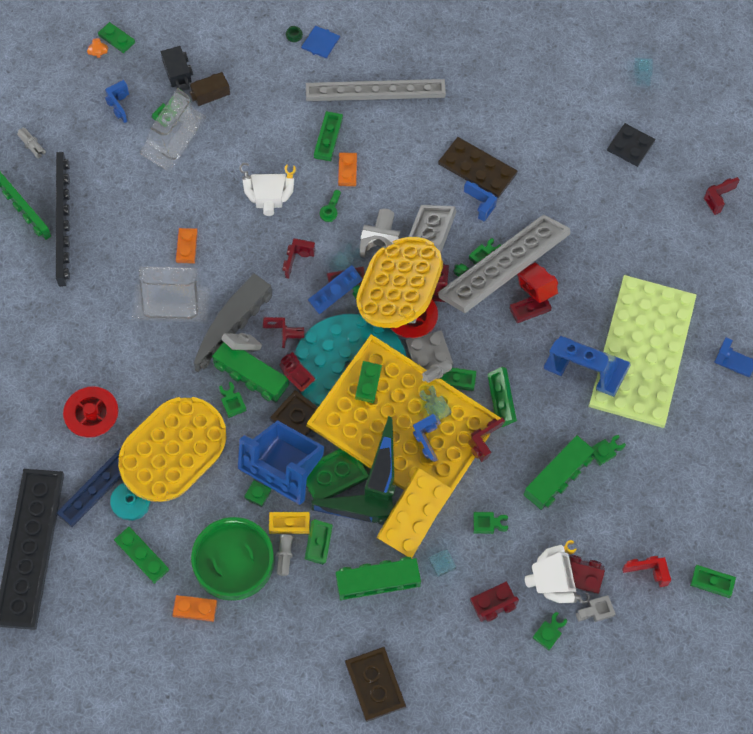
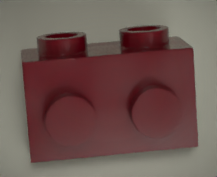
(586, 574)

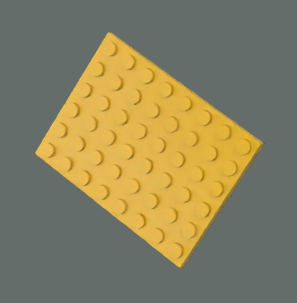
(359, 425)

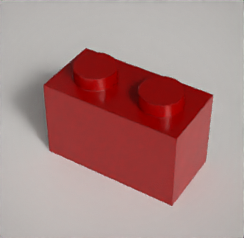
(538, 282)

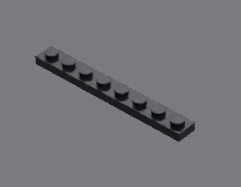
(62, 224)

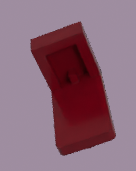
(478, 446)

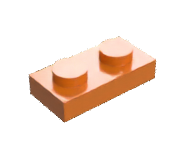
(347, 169)
(186, 245)
(194, 608)

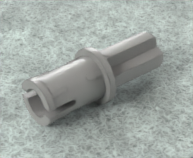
(31, 142)
(436, 371)
(284, 555)

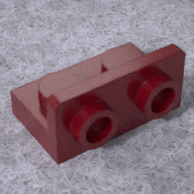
(494, 601)

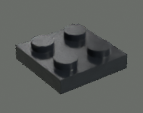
(631, 144)

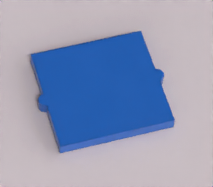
(320, 42)

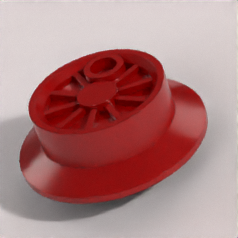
(423, 324)
(90, 412)

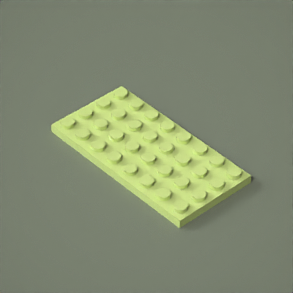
(651, 334)

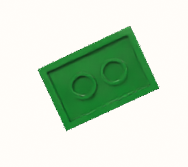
(335, 475)

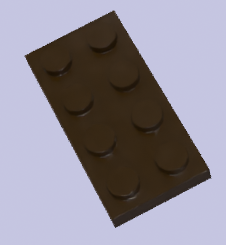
(477, 167)

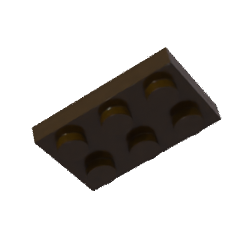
(375, 684)

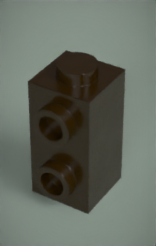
(209, 89)

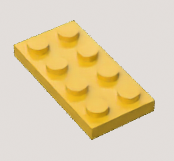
(414, 513)

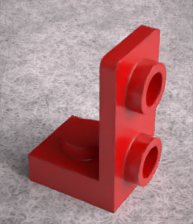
(660, 573)

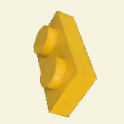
(289, 522)

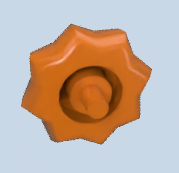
(97, 48)

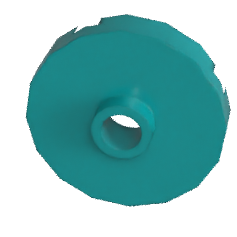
(128, 510)

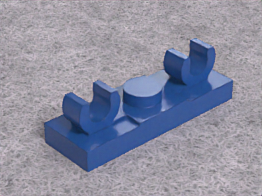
(335, 289)

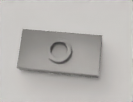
(241, 342)

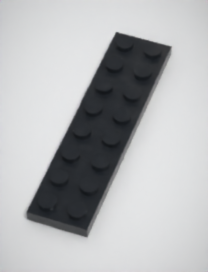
(29, 548)

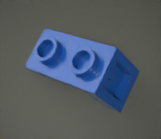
(117, 92)
(487, 198)
(733, 360)
(427, 425)

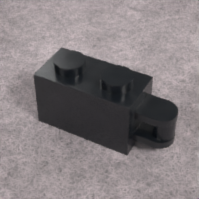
(176, 67)

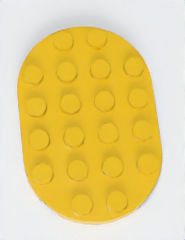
(399, 282)
(172, 449)

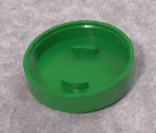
(232, 558)

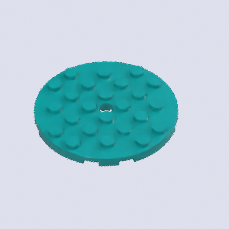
(333, 345)

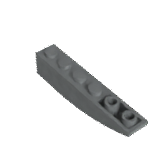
(233, 316)

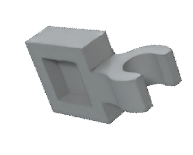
(598, 609)

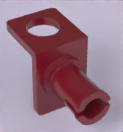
(287, 332)

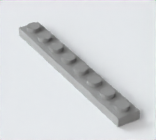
(375, 90)

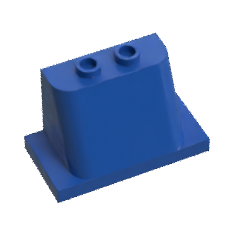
(611, 368)
(280, 459)

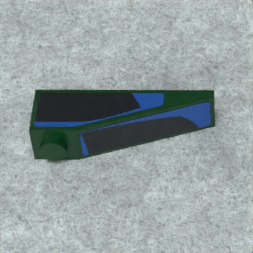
(381, 477)
(356, 507)

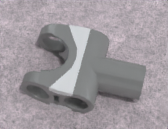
(380, 233)

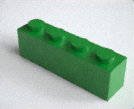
(251, 371)
(559, 473)
(378, 578)

